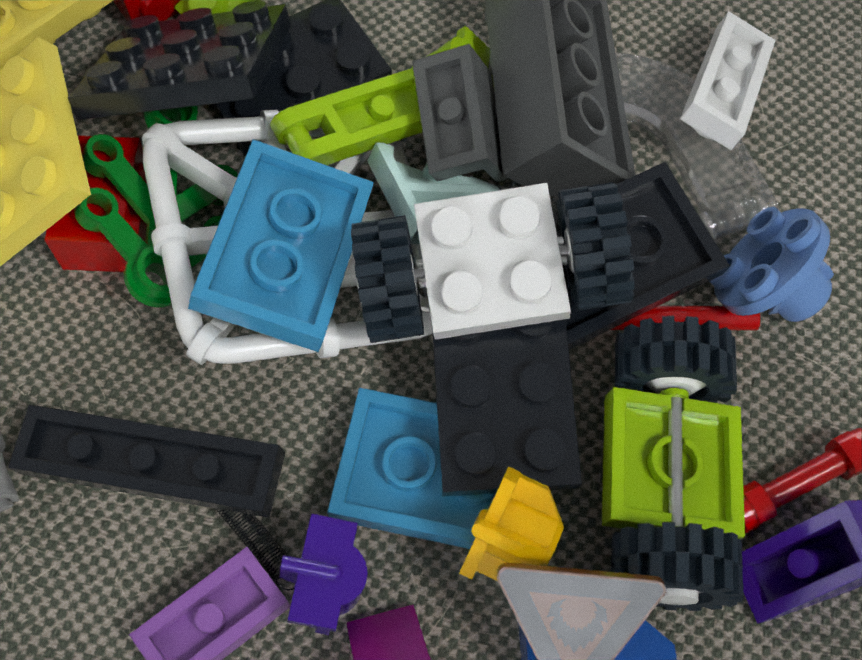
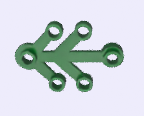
(136, 252)

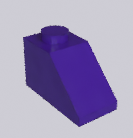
(805, 563)

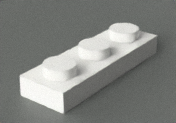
(728, 81)

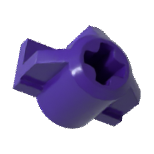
(326, 576)

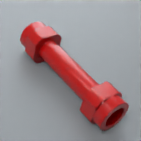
(840, 458)

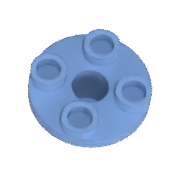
(778, 266)

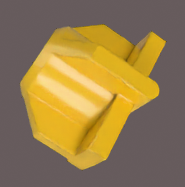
(516, 528)

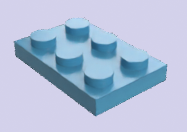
(281, 246)
(394, 473)

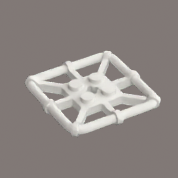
(174, 241)

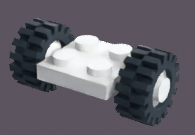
(494, 261)

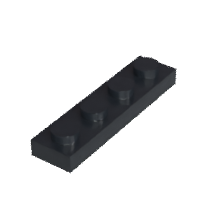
(148, 460)

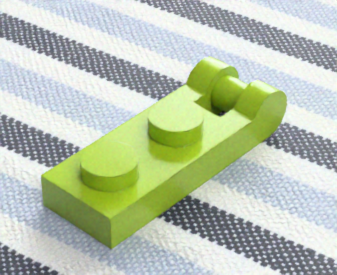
(352, 119)

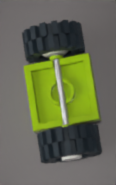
(676, 461)

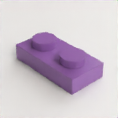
(214, 614)

